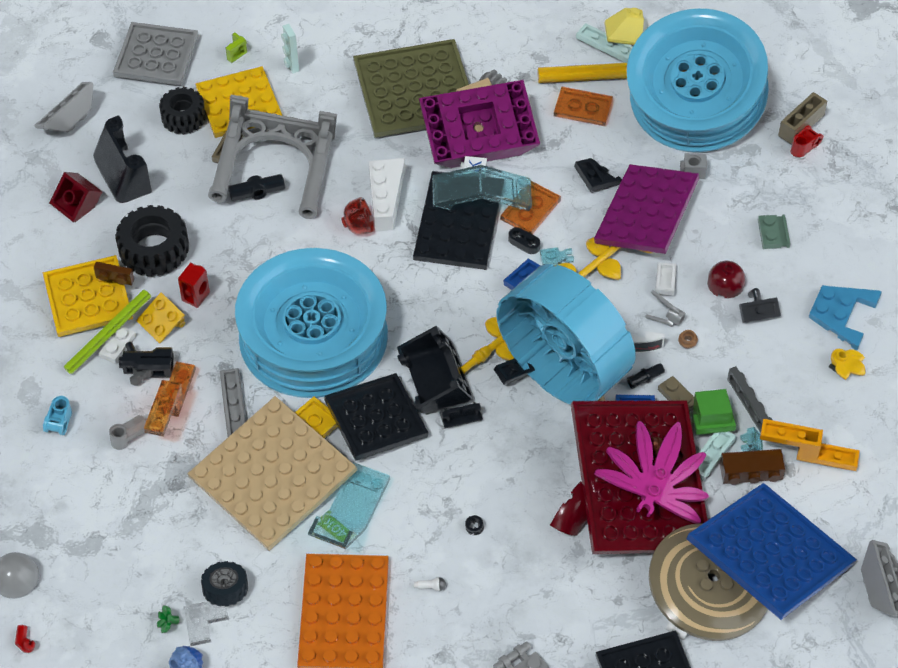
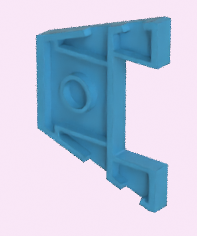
(835, 306)

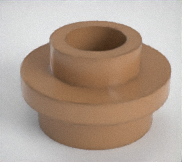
(690, 335)

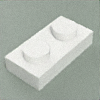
(116, 344)

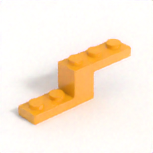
(809, 444)

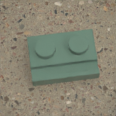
(773, 231)

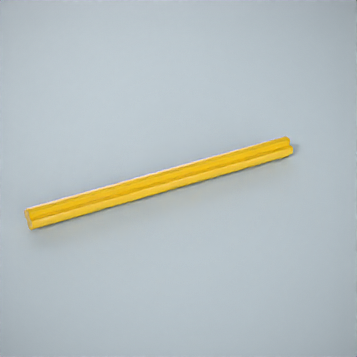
(583, 72)

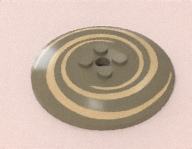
(693, 601)

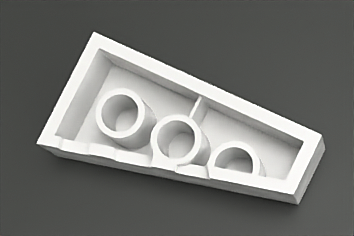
(386, 185)

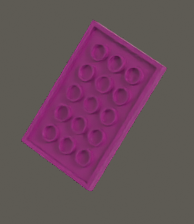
(647, 208)

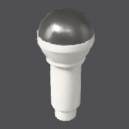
(437, 584)

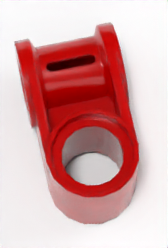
(805, 141)

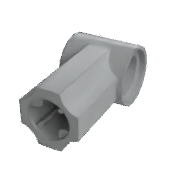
(122, 433)

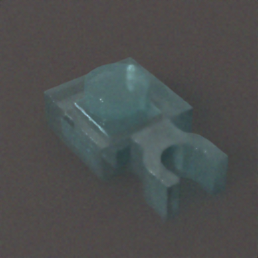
(554, 257)

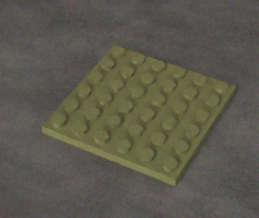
(400, 76)

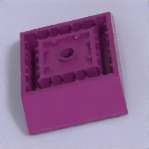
(498, 108)

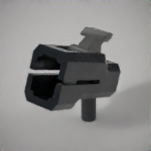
(146, 363)

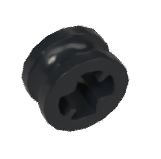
(472, 519)

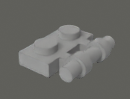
(531, 661)

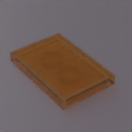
(583, 106)
(542, 204)

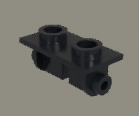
(461, 415)

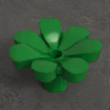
(166, 619)

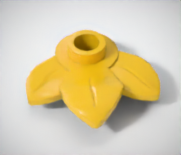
(848, 362)

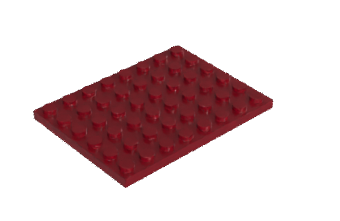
(610, 510)

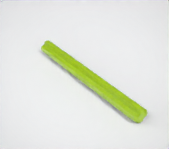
(98, 340)

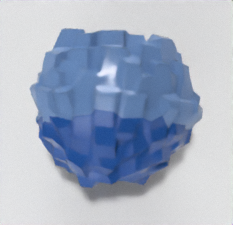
(186, 658)

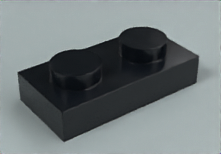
(511, 371)

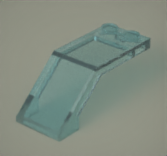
(480, 183)
(351, 508)

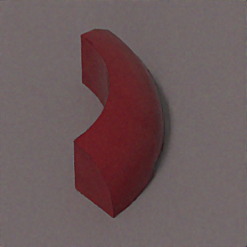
(572, 514)

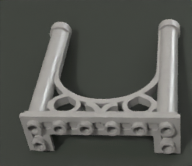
(280, 129)

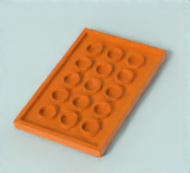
(343, 611)

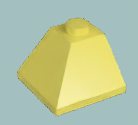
(624, 26)

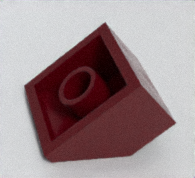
(75, 196)

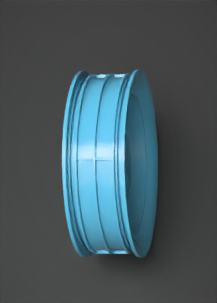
(713, 116)
(305, 286)

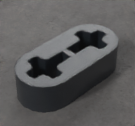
(524, 240)

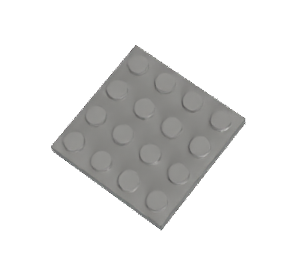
(155, 53)

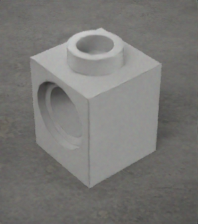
(694, 163)

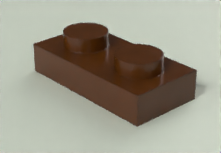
(114, 273)

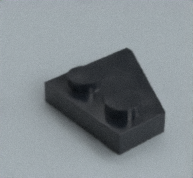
(594, 175)

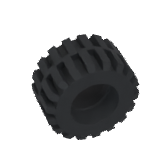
(186, 120)

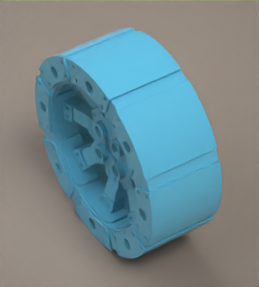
(566, 334)

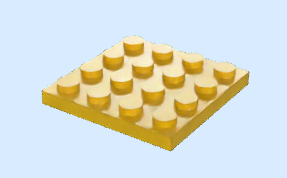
(247, 83)
(81, 299)

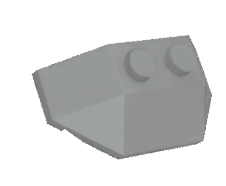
(69, 110)
(881, 577)

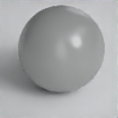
(17, 575)

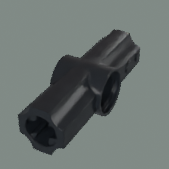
(256, 187)

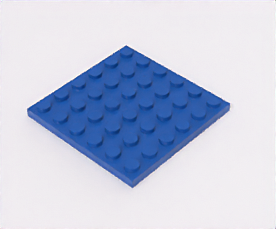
(771, 550)

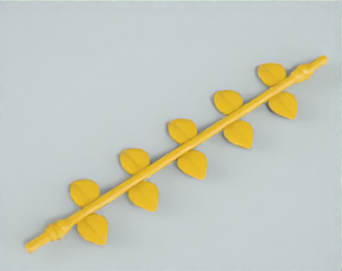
(606, 267)

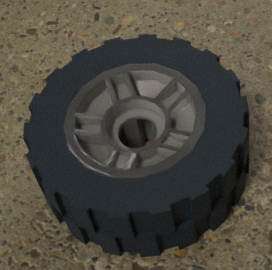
(224, 583)

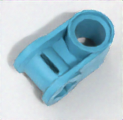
(57, 418)

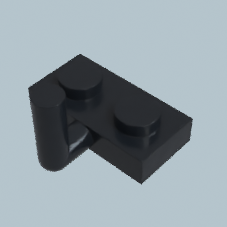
(759, 308)

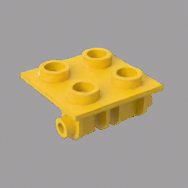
(161, 318)

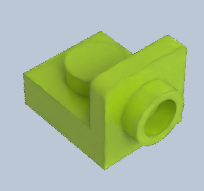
(237, 48)

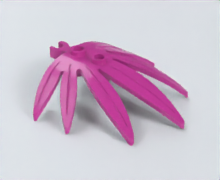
(656, 482)

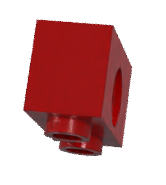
(194, 285)

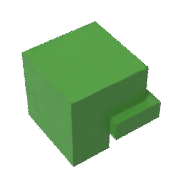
(712, 412)

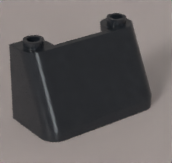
(123, 175)
(435, 371)

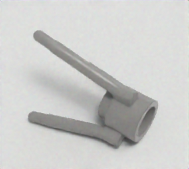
(674, 315)

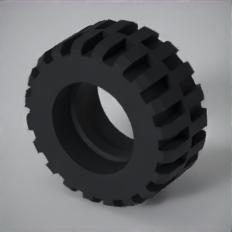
(148, 222)

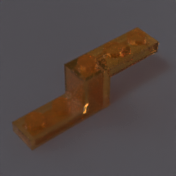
(169, 399)

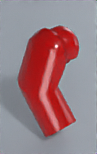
(22, 641)

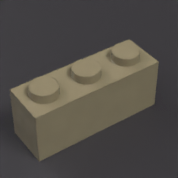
(805, 114)

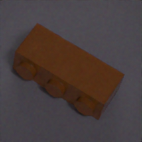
(752, 466)

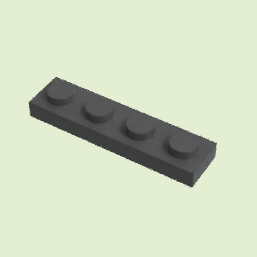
(747, 397)

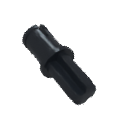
(645, 375)

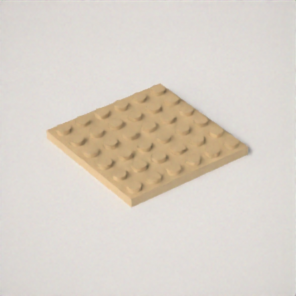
(272, 472)

